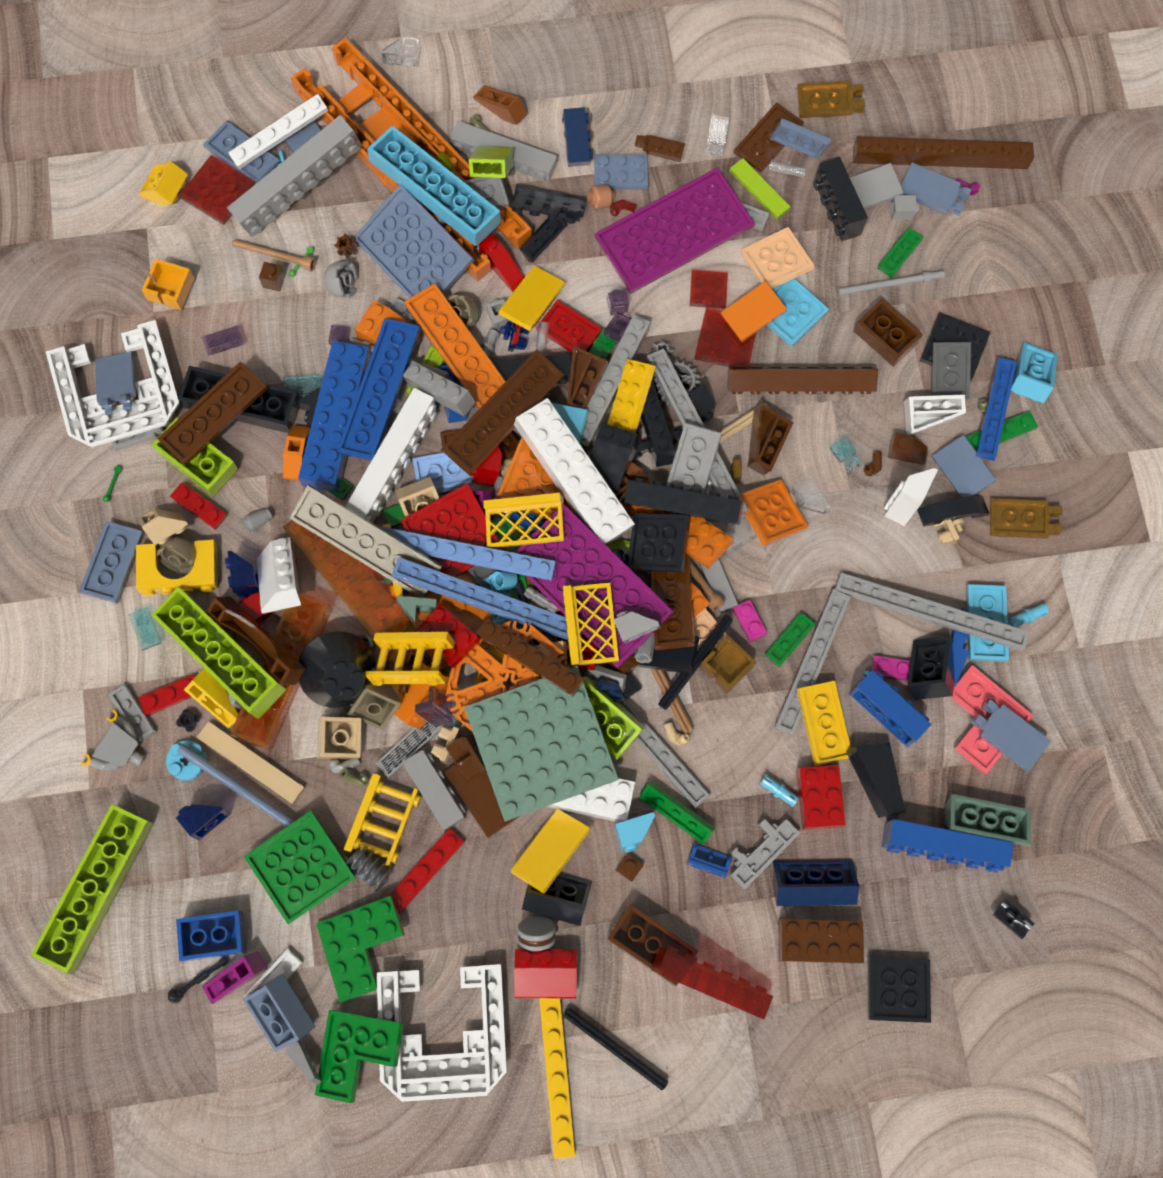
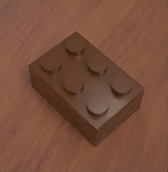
(887, 332)

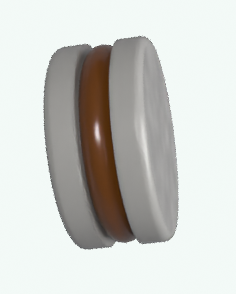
(536, 933)

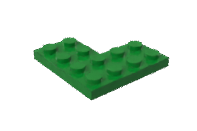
(347, 945)
(346, 1043)

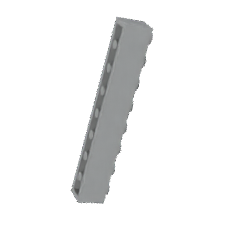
(608, 385)

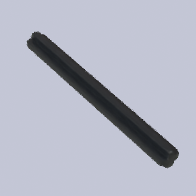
(700, 655)
(616, 1049)

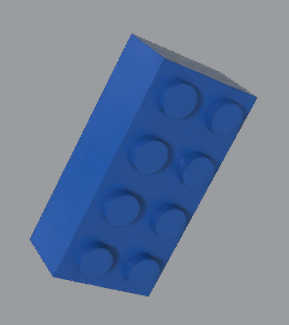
(890, 708)

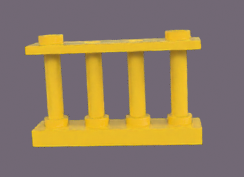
(404, 642)
(369, 805)

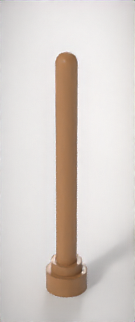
(308, 262)
(715, 600)

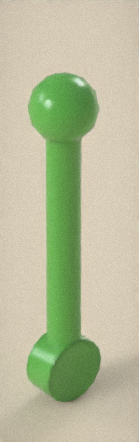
(310, 250)

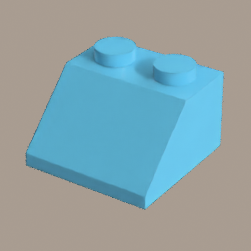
(632, 832)

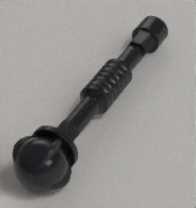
(175, 995)

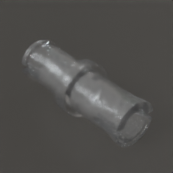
(787, 168)
(542, 337)

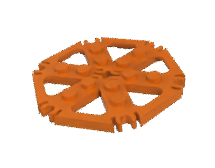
(495, 672)

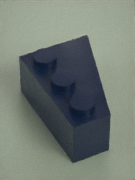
(577, 136)

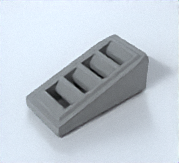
(300, 1056)

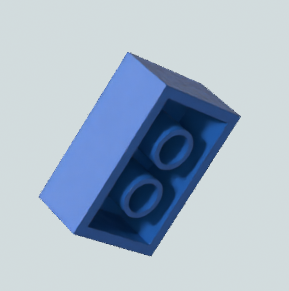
(211, 936)

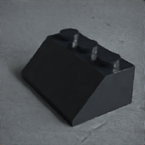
(562, 901)

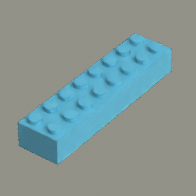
(434, 185)

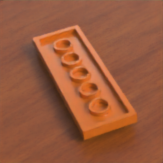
(705, 540)

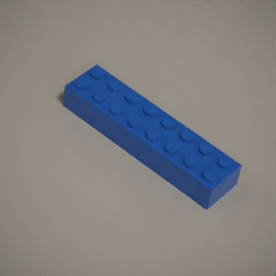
(340, 384)

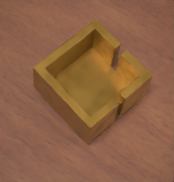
(728, 665)

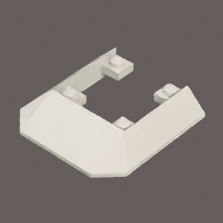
(87, 420)
(450, 1074)

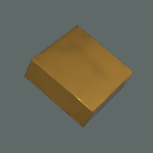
(736, 471)

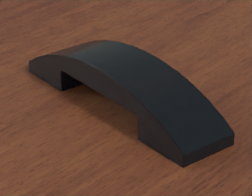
(953, 509)

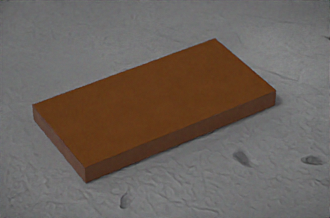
(756, 146)
(479, 799)

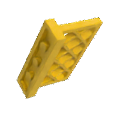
(527, 504)
(573, 621)

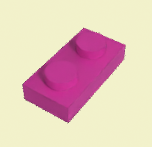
(749, 621)
(891, 668)

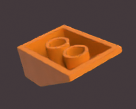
(372, 321)

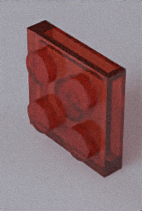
(708, 289)

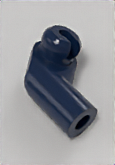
(612, 689)

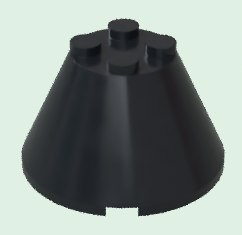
(336, 668)

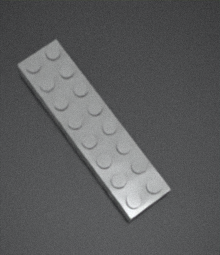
(295, 176)

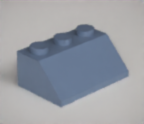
(279, 1013)

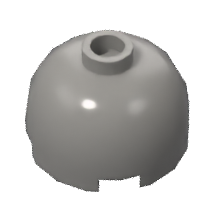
(341, 278)

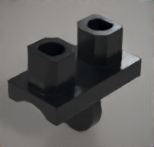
(1013, 919)

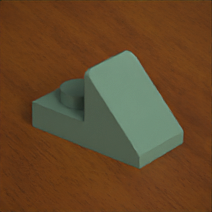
(410, 604)

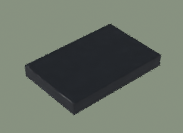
(673, 660)

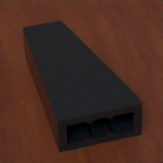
(879, 778)

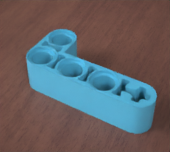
(501, 583)

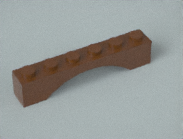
(279, 661)

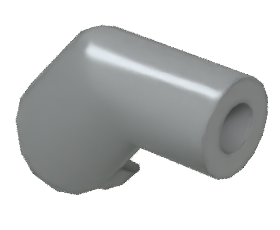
(336, 767)

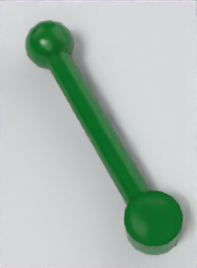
(117, 469)

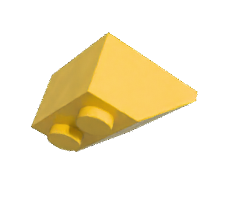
(163, 183)

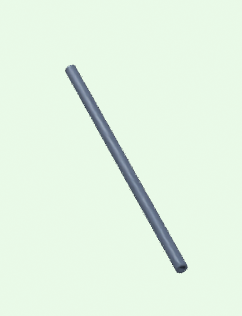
(242, 790)

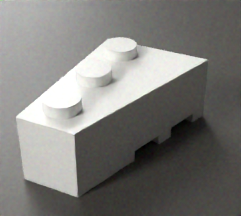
(931, 411)

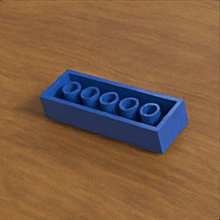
(947, 845)

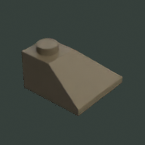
(375, 705)

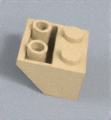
(161, 524)

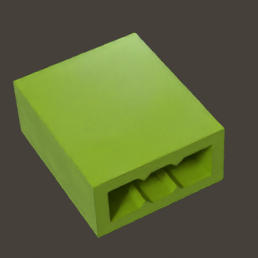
(491, 162)

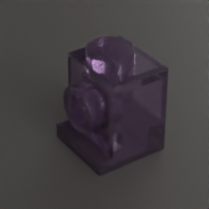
(617, 298)

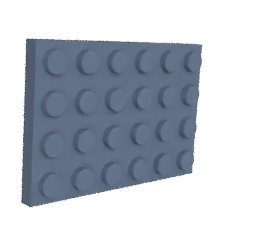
(412, 245)

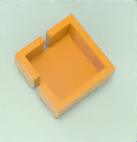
(171, 286)

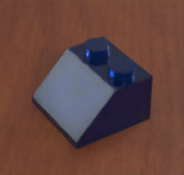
(201, 819)

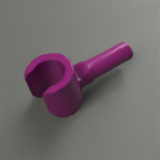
(975, 186)

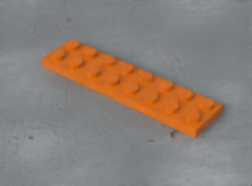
(455, 344)

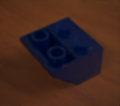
(242, 577)

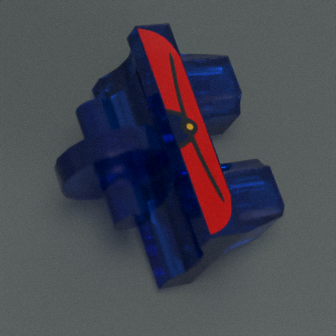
(515, 341)

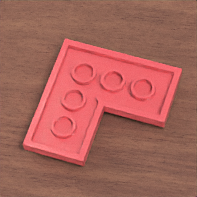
(971, 694)

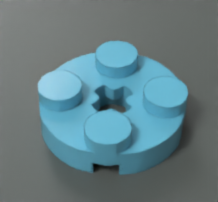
(178, 768)

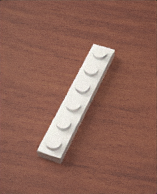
(278, 131)

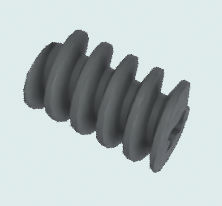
(369, 867)

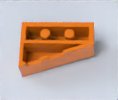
(418, 694)

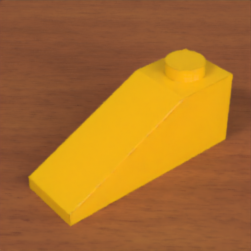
(212, 697)

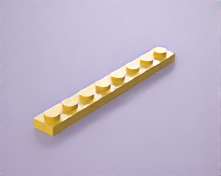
(557, 1078)

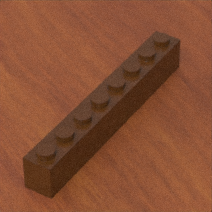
(802, 379)

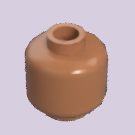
(600, 196)

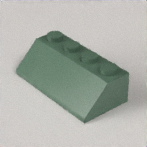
(988, 819)

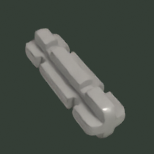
(540, 599)

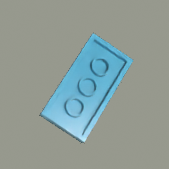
(990, 603)

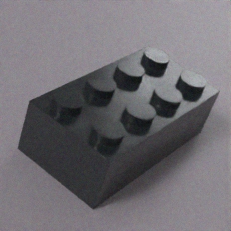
(840, 199)

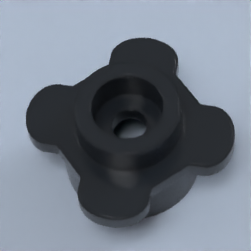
(189, 726)

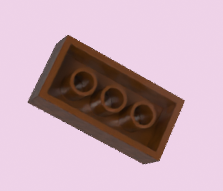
(642, 938)
(820, 941)

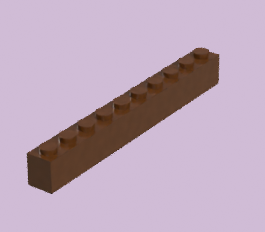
(943, 152)

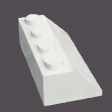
(909, 496)
(278, 576)

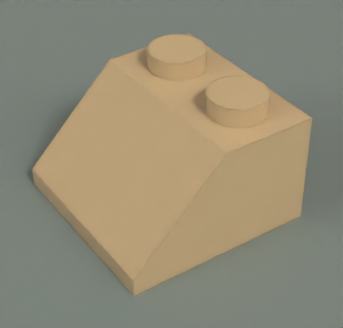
(416, 496)
(339, 738)

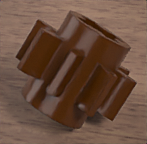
(349, 249)

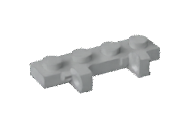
(753, 864)

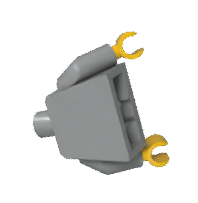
(115, 747)

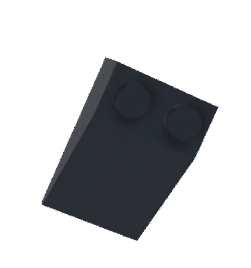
(613, 454)
(931, 668)

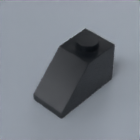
(703, 402)

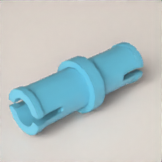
(1028, 615)
(779, 790)

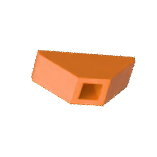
(294, 451)

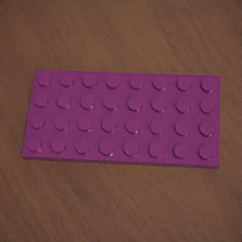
(674, 230)
(588, 561)

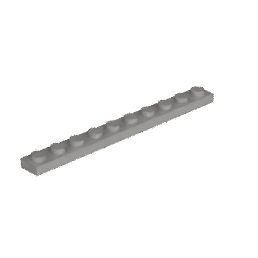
(687, 413)
(933, 612)

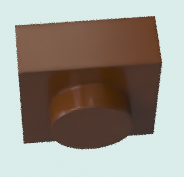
(629, 867)

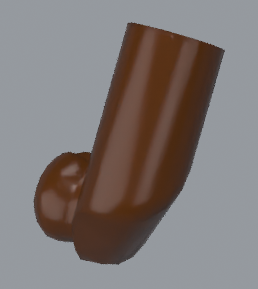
(875, 466)

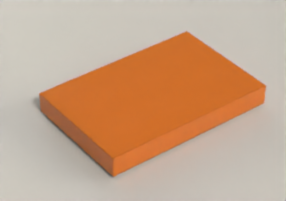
(753, 311)

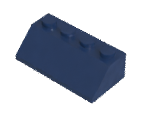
(815, 883)

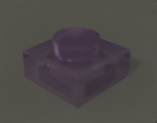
(339, 334)

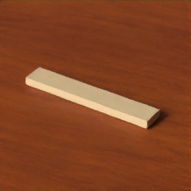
(250, 762)

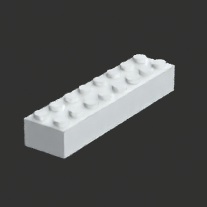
(393, 455)
(573, 472)

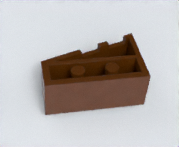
(584, 378)
(767, 438)

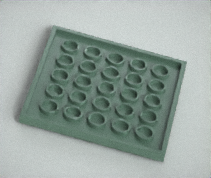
(540, 746)

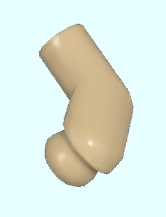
(675, 737)

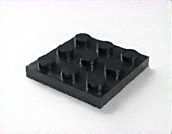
(953, 330)
(658, 543)
(899, 989)

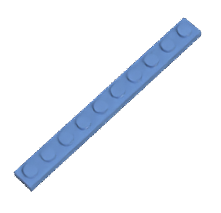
(477, 555)
(480, 597)

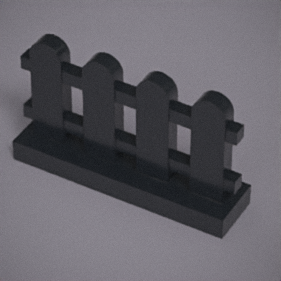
(548, 202)

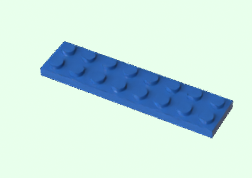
(379, 390)

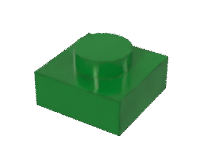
(344, 489)

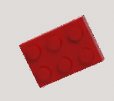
(570, 328)
(443, 621)

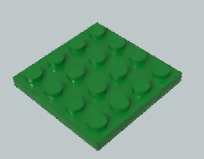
(300, 867)

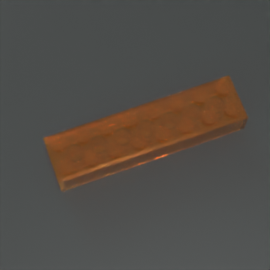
(350, 582)
(293, 632)

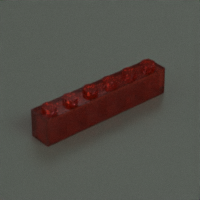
(712, 983)

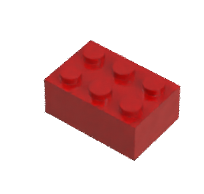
(820, 797)

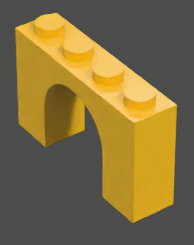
(201, 577)

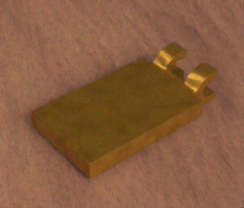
(829, 99)
(1023, 518)

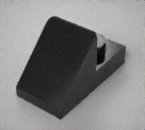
(309, 404)

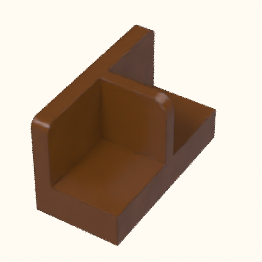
(464, 757)

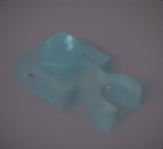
(844, 452)

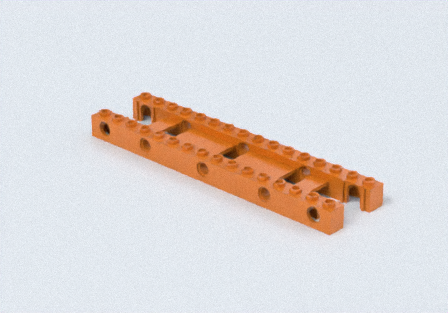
(403, 116)

